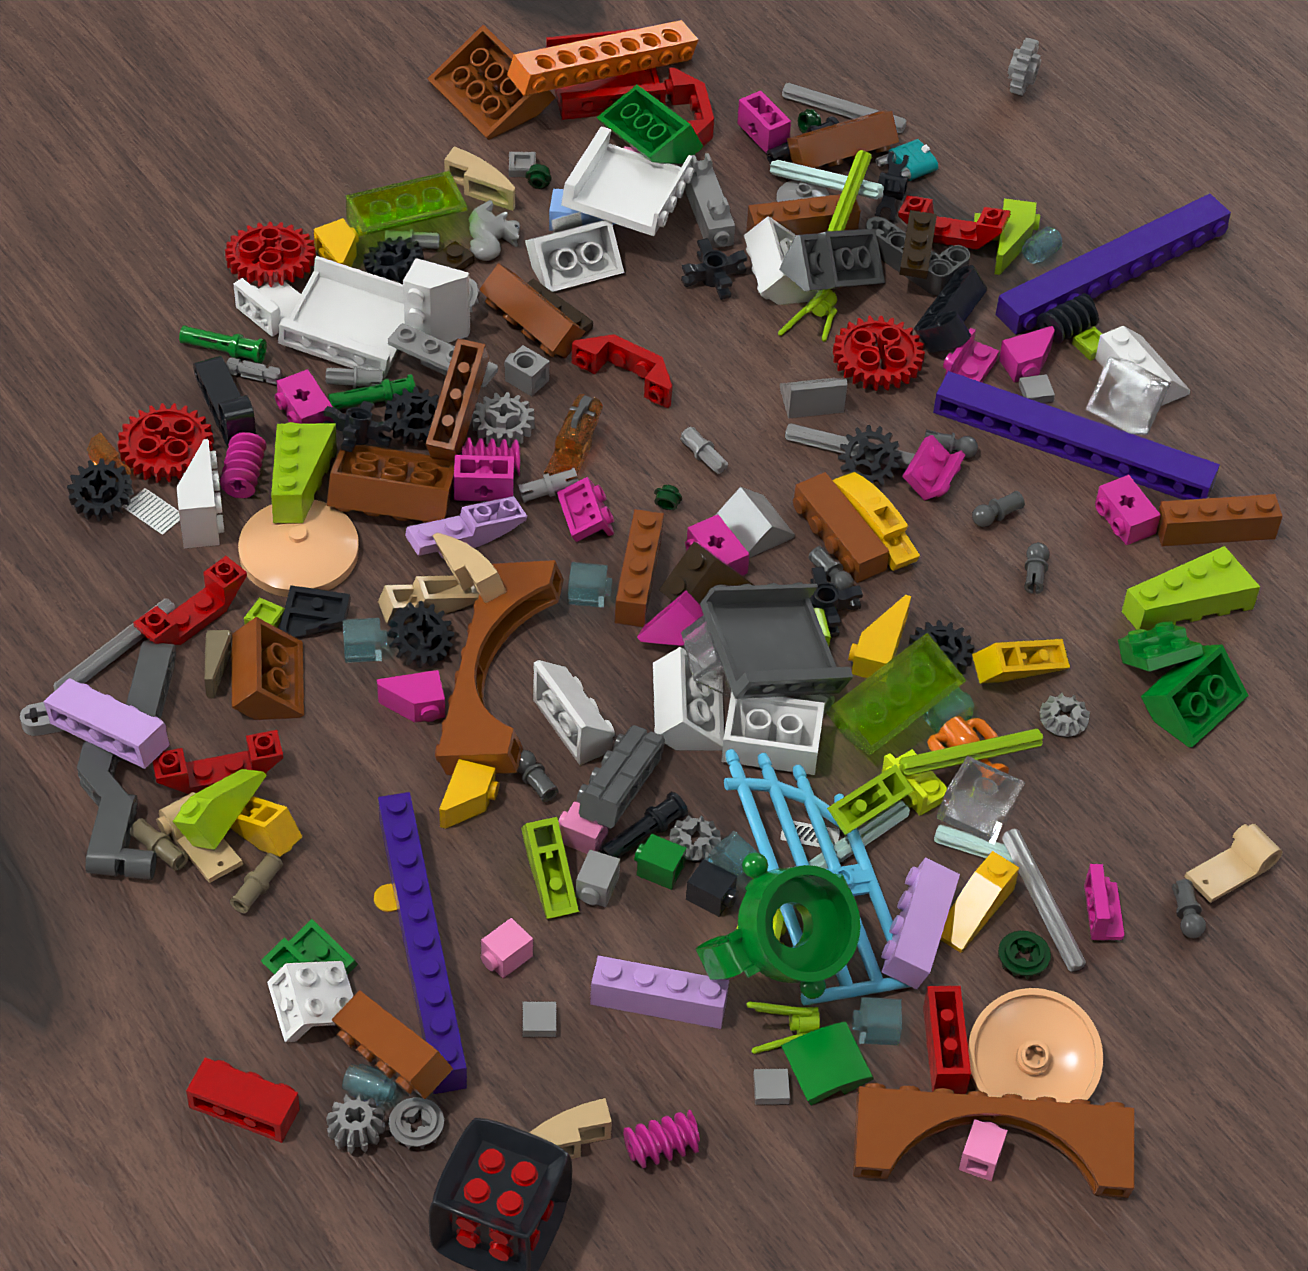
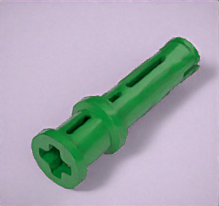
(236, 346)
(372, 394)

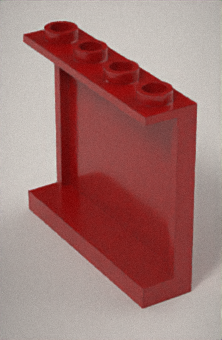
(596, 96)

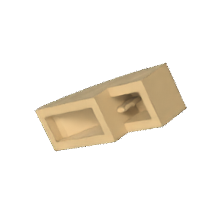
(480, 178)
(470, 567)
(436, 590)
(577, 1126)

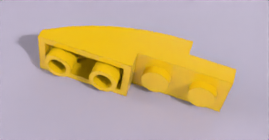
(881, 518)

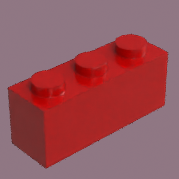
(946, 1038)
(243, 1099)

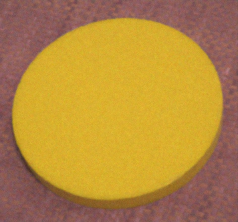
(385, 898)

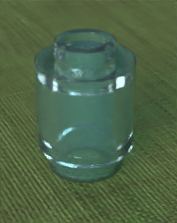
(1042, 245)
(369, 1083)

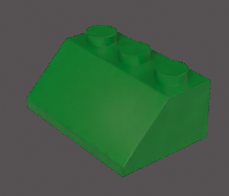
(1195, 695)

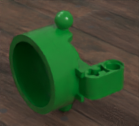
(828, 934)

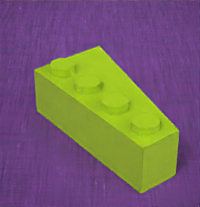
(299, 464)
(1191, 591)

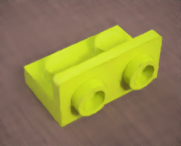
(927, 786)

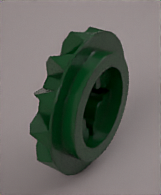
(1026, 943)

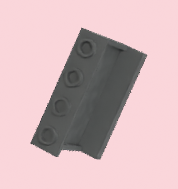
(771, 641)

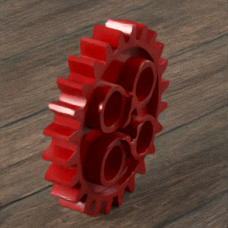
(270, 254)
(896, 347)
(163, 441)

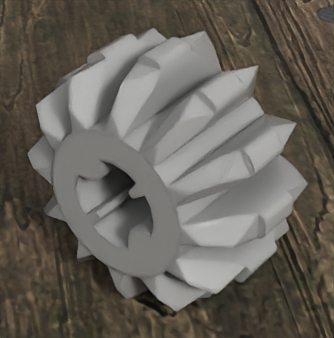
(355, 1123)

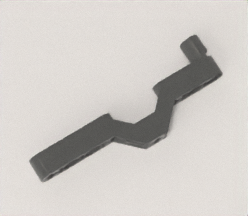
(96, 769)

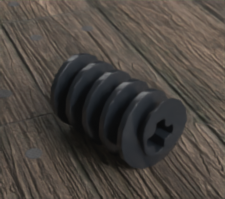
(1070, 317)

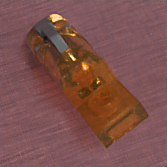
(575, 436)

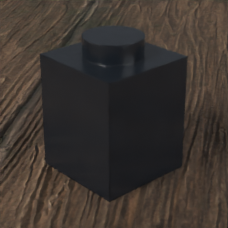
(712, 888)

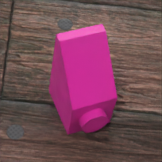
(1026, 353)
(671, 621)
(413, 695)

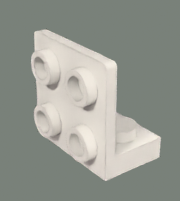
(267, 304)
(308, 995)

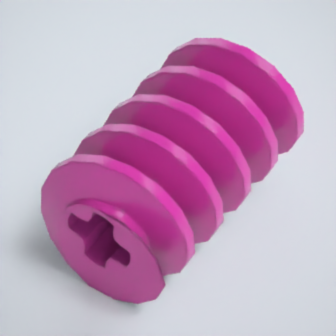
(493, 450)
(242, 465)
(662, 1138)

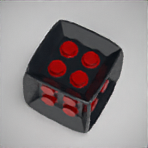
(500, 1198)

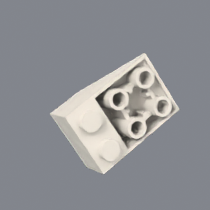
(198, 502)

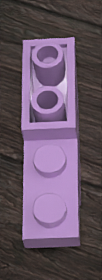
(474, 526)

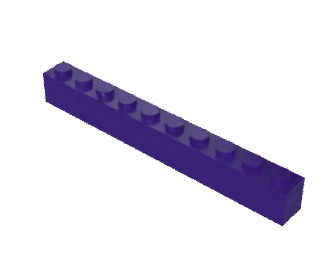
(1114, 262)
(1075, 438)
(421, 936)

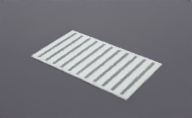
(567, 222)
(153, 511)

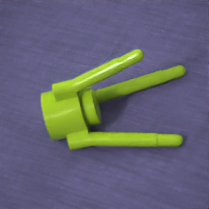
(820, 305)
(800, 1020)

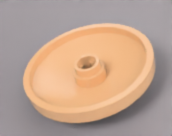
(303, 554)
(1035, 1047)

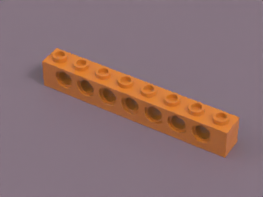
(602, 57)

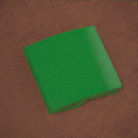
(308, 945)
(827, 1062)

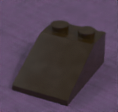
(698, 573)

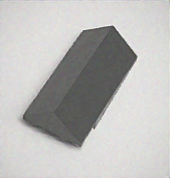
(834, 260)

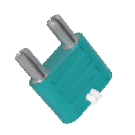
(920, 160)

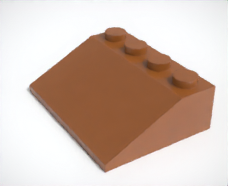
(479, 87)
(391, 484)

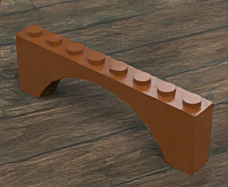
(469, 728)
(1091, 1136)

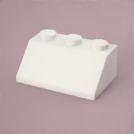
(767, 248)
(575, 255)
(437, 300)
(1132, 346)
(684, 709)
(571, 712)
(776, 726)

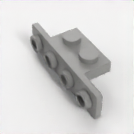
(432, 351)

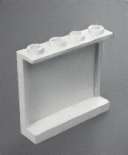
(625, 186)
(345, 317)

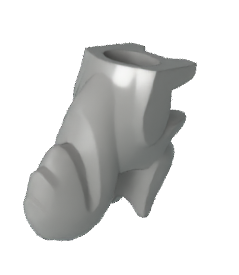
(487, 228)

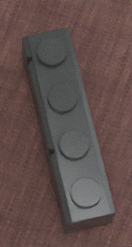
(620, 776)

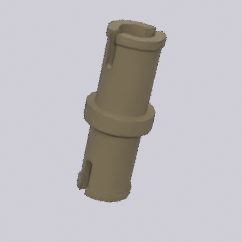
(160, 843)
(256, 883)

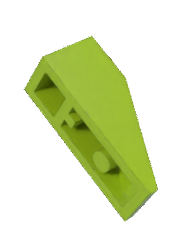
(1016, 232)
(870, 799)
(212, 811)
(550, 867)

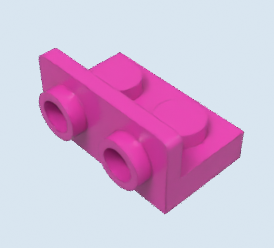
(971, 359)
(932, 469)
(585, 509)
(1103, 905)

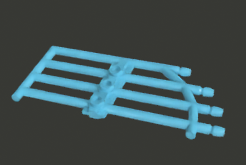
(858, 876)

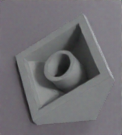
(814, 397)
(754, 521)

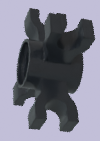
(894, 185)
(714, 268)
(358, 426)
(831, 599)

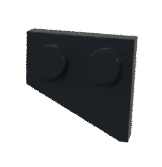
(313, 611)

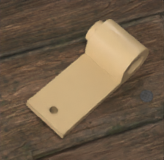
(1246, 859)
(209, 862)

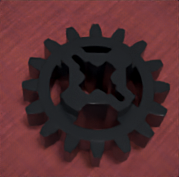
(392, 258)
(414, 412)
(881, 450)
(95, 481)
(423, 631)
(949, 642)

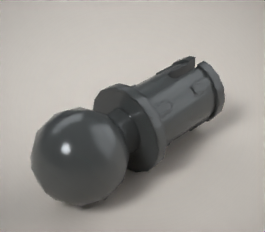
(966, 443)
(985, 514)
(1036, 566)
(833, 569)
(535, 776)
(1188, 909)

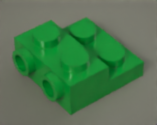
(1158, 647)

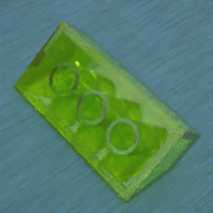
(404, 203)
(896, 695)

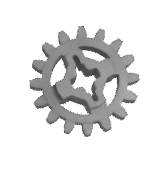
(1024, 66)
(503, 419)

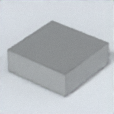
(520, 163)
(1037, 388)
(539, 1019)
(771, 1086)

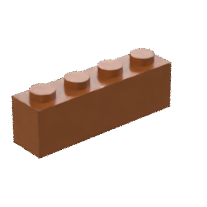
(844, 140)
(802, 215)
(531, 310)
(457, 400)
(1219, 520)
(840, 527)
(639, 568)
(392, 1045)

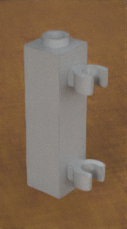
(709, 204)

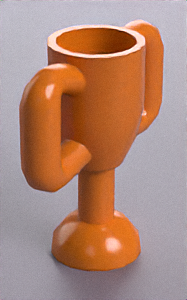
(961, 732)

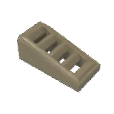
(217, 653)

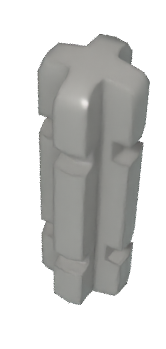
(253, 370)

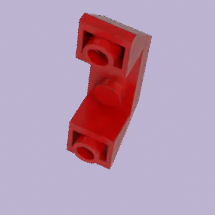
(689, 90)
(959, 232)
(596, 351)
(221, 586)
(174, 772)

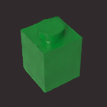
(660, 861)

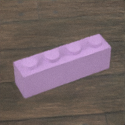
(107, 723)
(920, 923)
(659, 992)

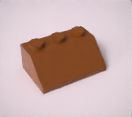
(267, 672)

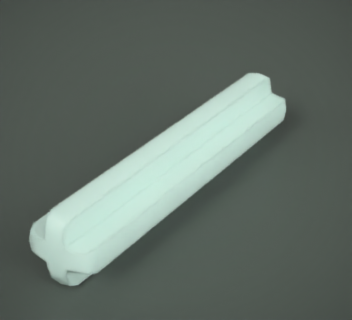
(969, 843)

